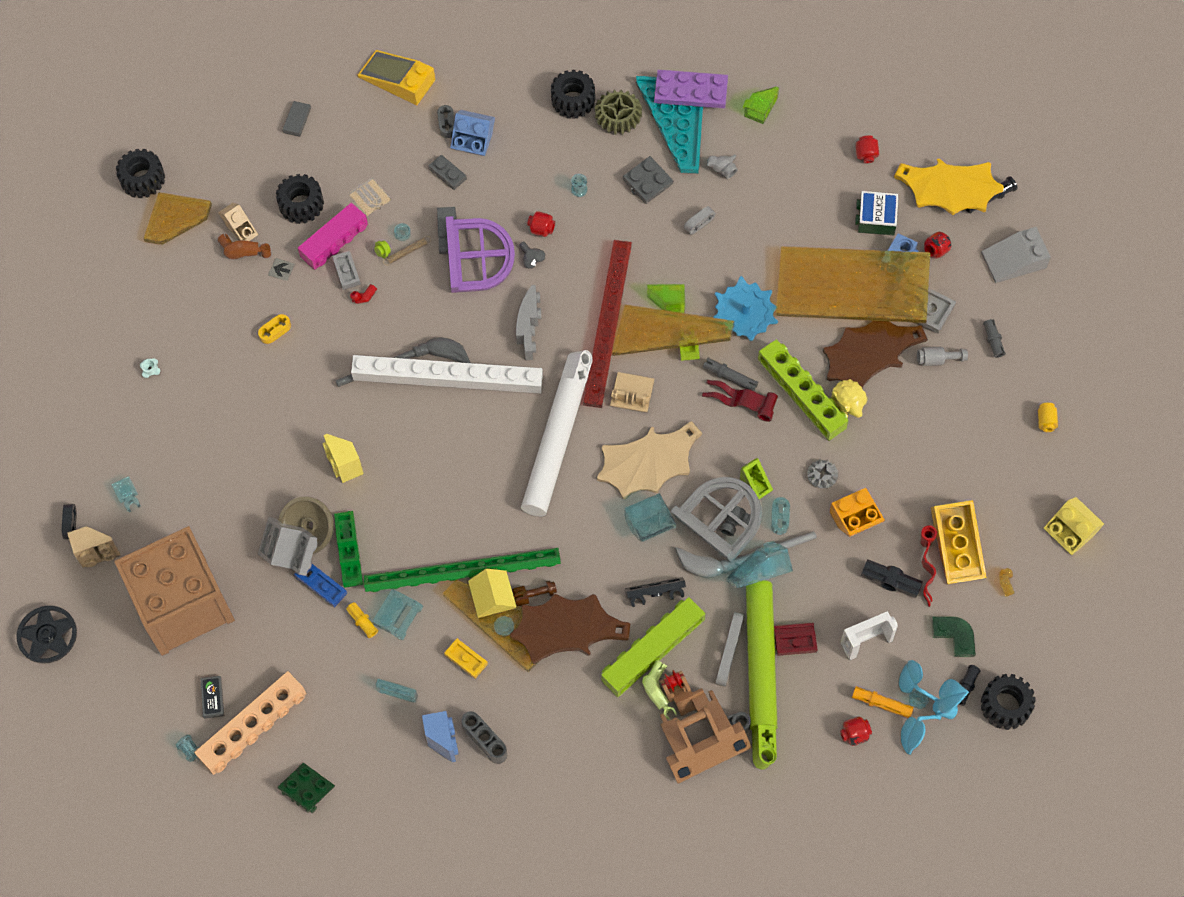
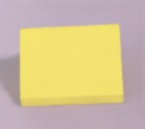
(491, 592)

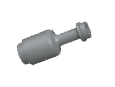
(936, 356)

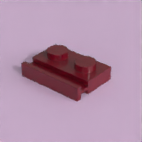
(795, 639)

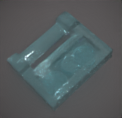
(392, 610)

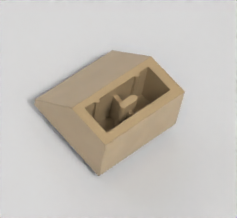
(92, 546)

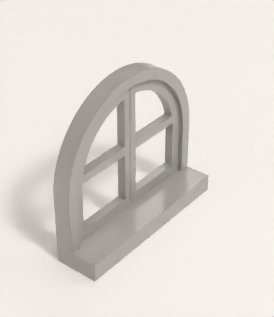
(707, 532)

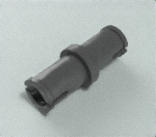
(994, 338)

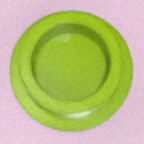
(382, 249)

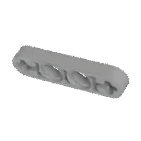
(730, 648)

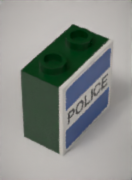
(877, 213)

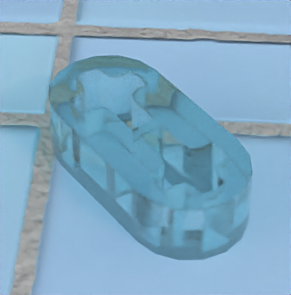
(785, 515)

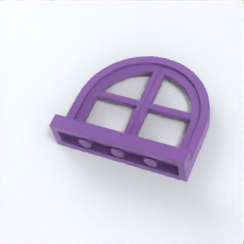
(455, 255)

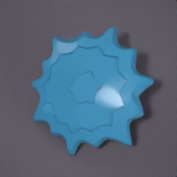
(747, 308)

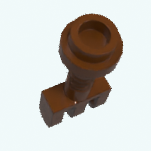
(522, 595)

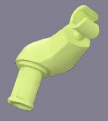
(653, 688)

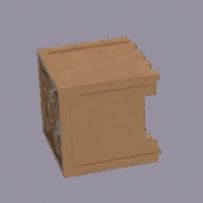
(174, 590)

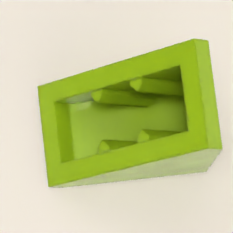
(756, 478)

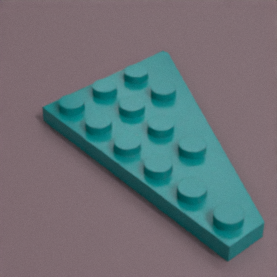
(678, 125)

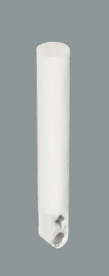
(557, 433)

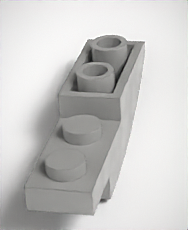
(527, 321)

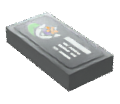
(212, 697)

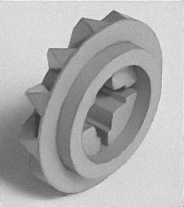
(827, 480)

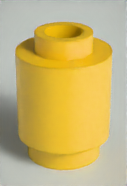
(1047, 417)

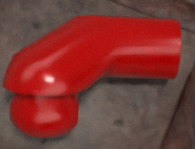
(363, 297)

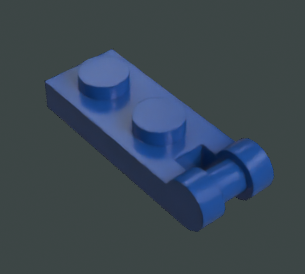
(323, 585)

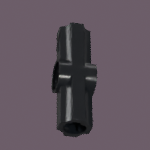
(891, 578)

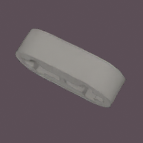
(699, 220)

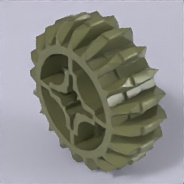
(607, 109)

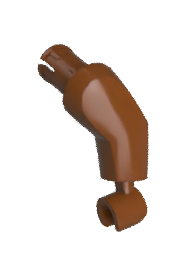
(242, 248)

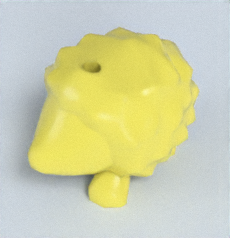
(849, 397)

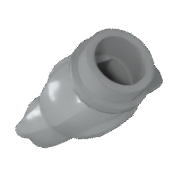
(723, 165)

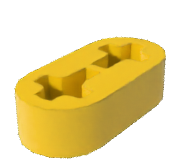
(274, 329)

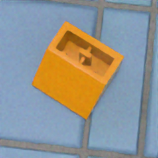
(856, 512)

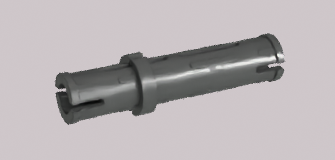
(730, 374)

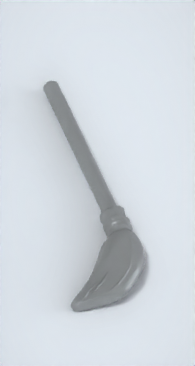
(711, 567)

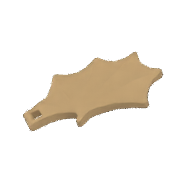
(648, 461)

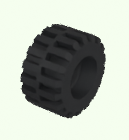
(573, 82)
(136, 162)
(295, 187)
(1018, 690)

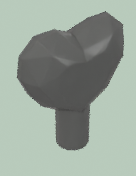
(532, 255)

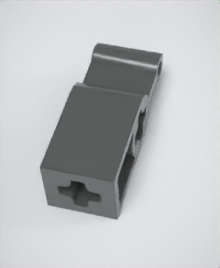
(442, 213)

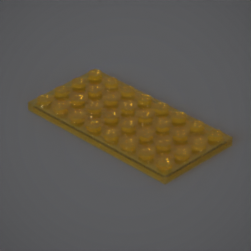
(853, 284)

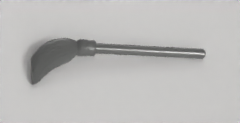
(436, 346)

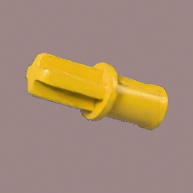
(362, 620)

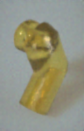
(1004, 576)

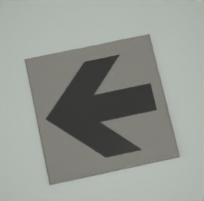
(281, 269)

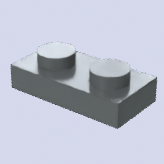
(447, 172)

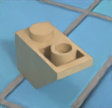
(238, 222)

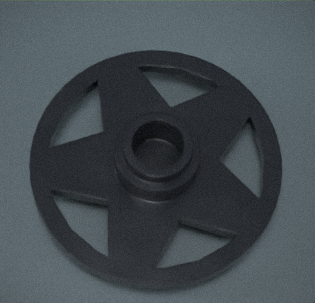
(46, 634)

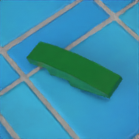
(348, 549)

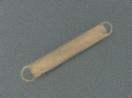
(402, 253)

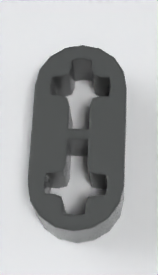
(446, 121)

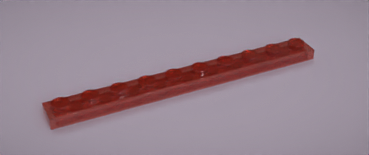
(607, 324)

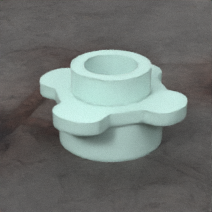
(149, 363)

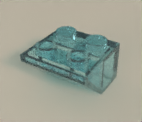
(649, 518)

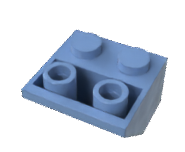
(472, 132)
(439, 733)

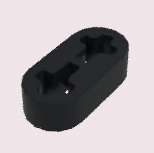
(68, 519)

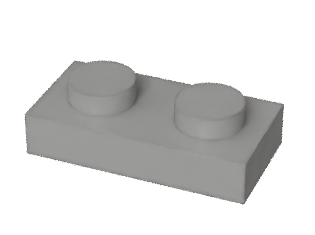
(346, 270)

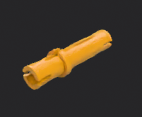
(880, 701)

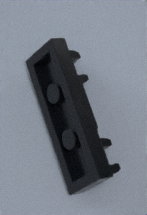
(655, 589)

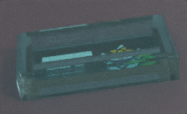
(396, 690)

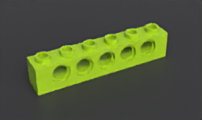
(803, 398)

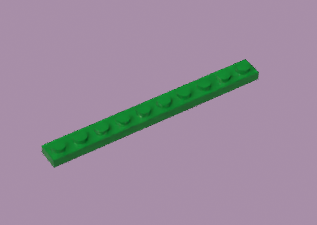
(458, 570)

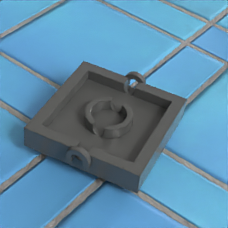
(647, 180)

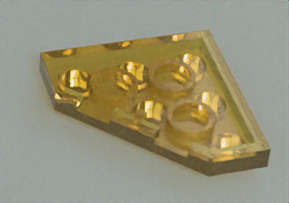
(175, 216)

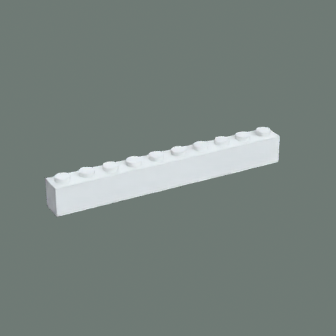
(447, 374)

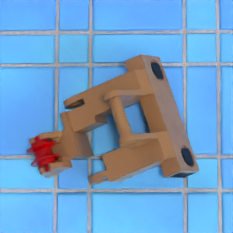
(723, 745)

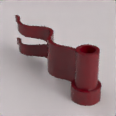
(758, 403)

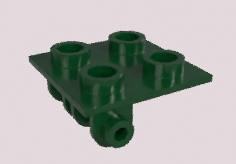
(306, 787)

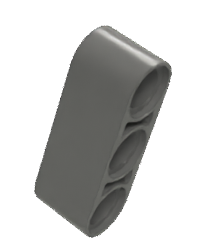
(479, 729)

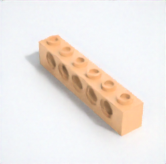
(253, 712)

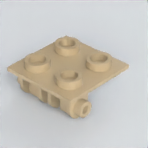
(632, 392)

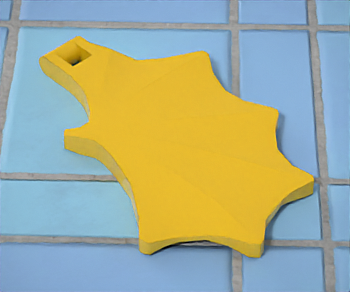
(951, 186)

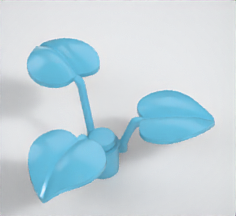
(950, 696)

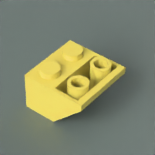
(342, 457)
(1073, 525)

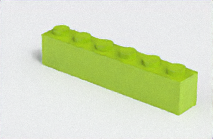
(653, 646)

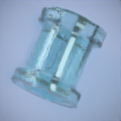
(579, 184)
(188, 747)

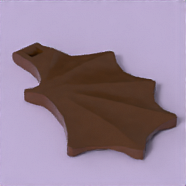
(870, 350)
(566, 626)

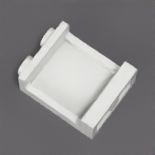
(866, 630)

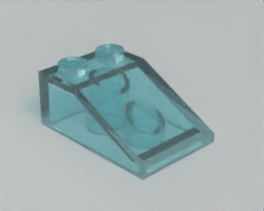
(761, 565)

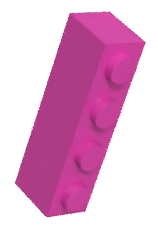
(333, 236)

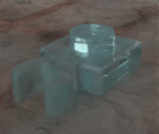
(125, 492)

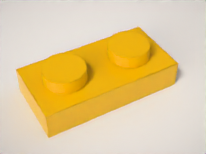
(466, 658)

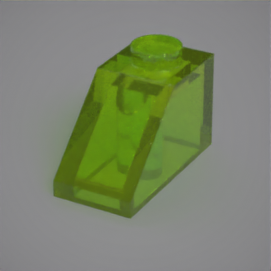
(760, 104)
(668, 296)

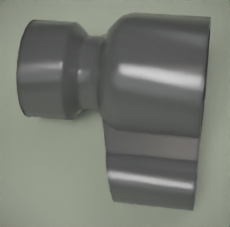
(729, 526)

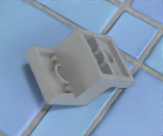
(287, 546)

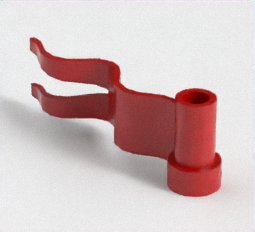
(928, 535)

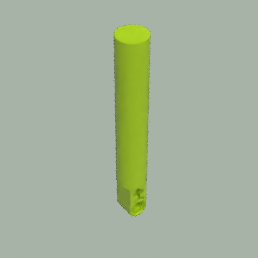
(761, 672)

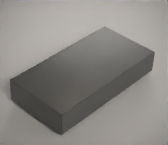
(296, 118)

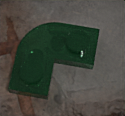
(958, 630)

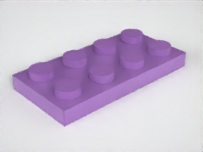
(691, 89)

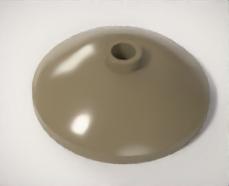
(304, 510)

